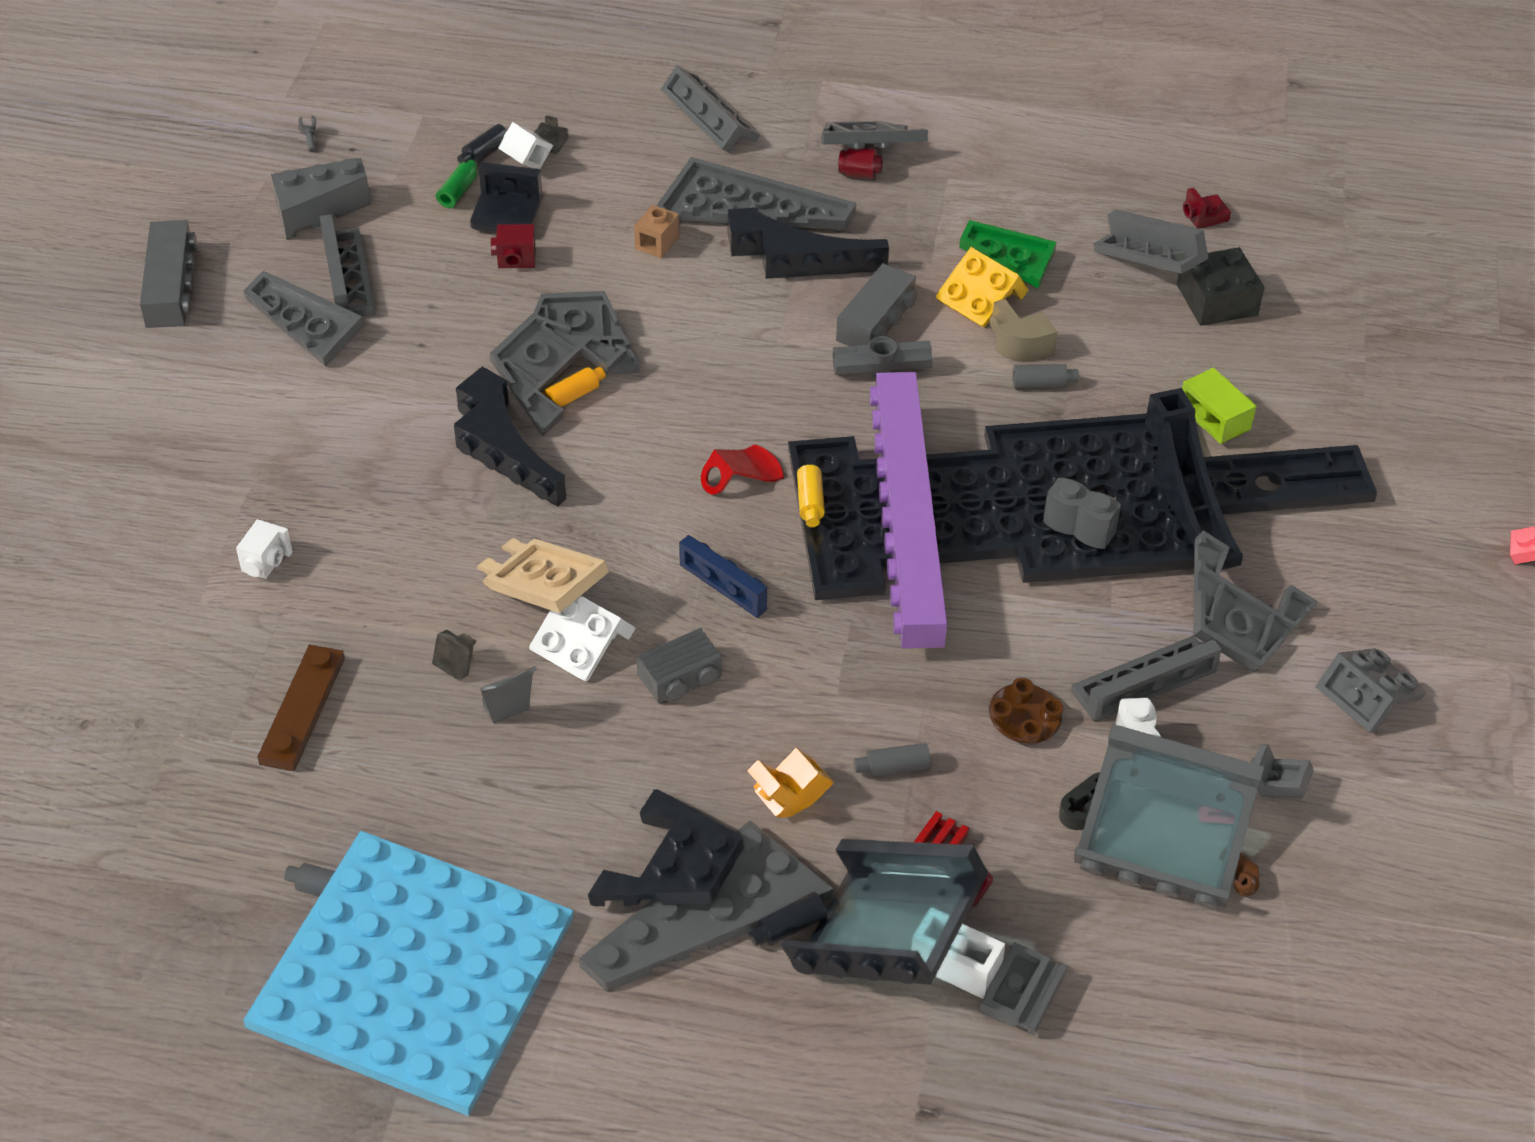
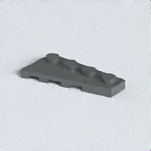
(307, 318)

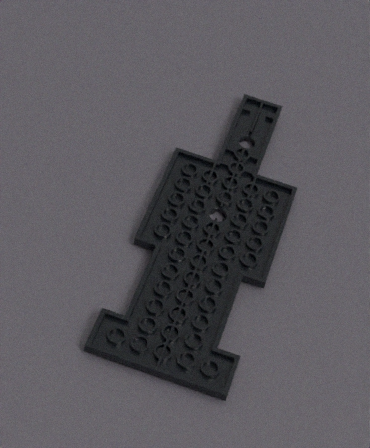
(996, 500)

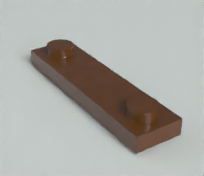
(301, 708)

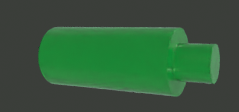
(457, 184)

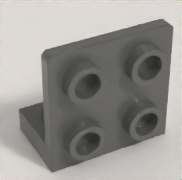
(1367, 686)

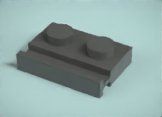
(1023, 988)

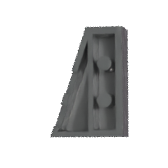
(319, 191)

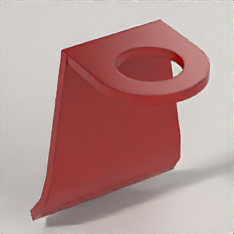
(750, 462)

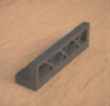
(707, 109)
(1153, 242)
(340, 273)
(1147, 676)

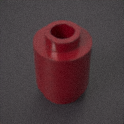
(860, 163)

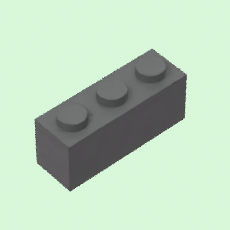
(876, 306)

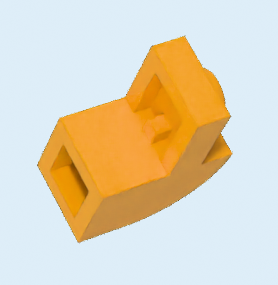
(792, 785)

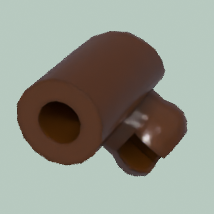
(1246, 876)

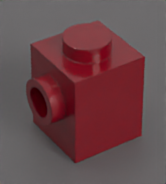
(514, 246)

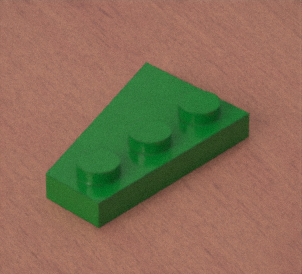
(1017, 251)

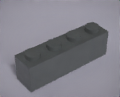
(168, 274)

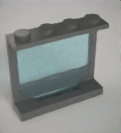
(1168, 816)

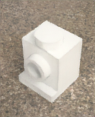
(263, 548)

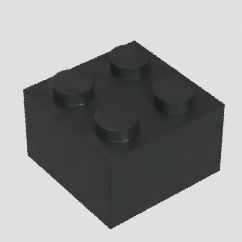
(1222, 288)

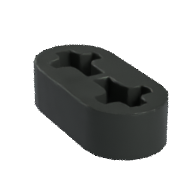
(1076, 799)

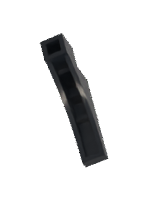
(798, 252)
(492, 439)
(1183, 471)

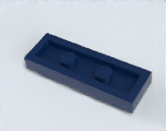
(723, 576)

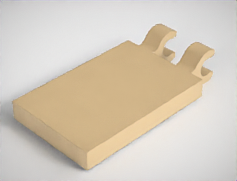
(543, 573)

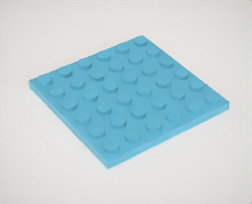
(411, 972)

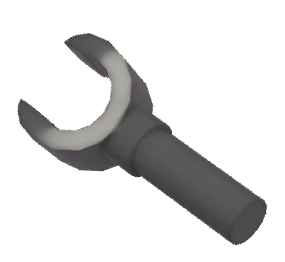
(308, 131)

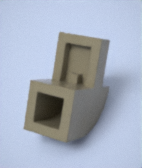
(1022, 338)

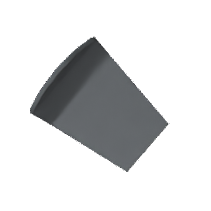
(508, 695)

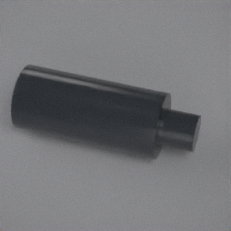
(483, 145)
(789, 920)

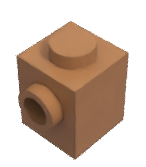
(656, 231)

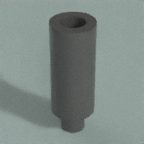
(1043, 376)
(894, 760)
(308, 878)

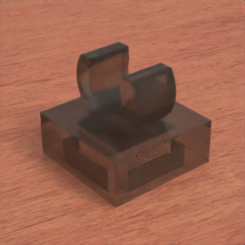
(552, 133)
(453, 653)

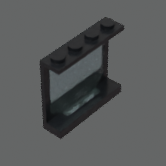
(892, 911)

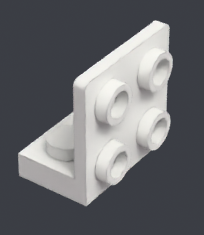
(579, 636)

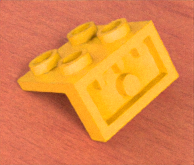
(977, 285)

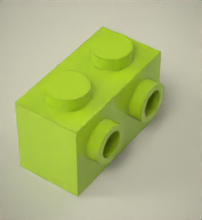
(1219, 405)

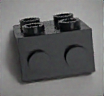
(506, 196)

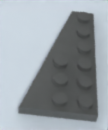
(708, 189)
(757, 885)

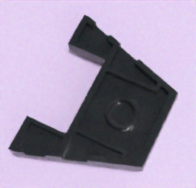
(686, 865)

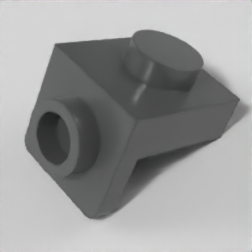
(1282, 776)

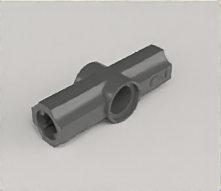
(882, 356)

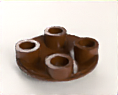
(1025, 712)

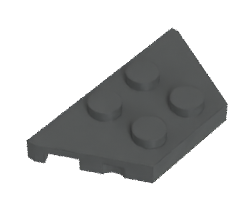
(880, 133)

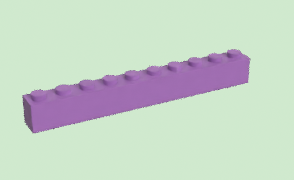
(907, 512)

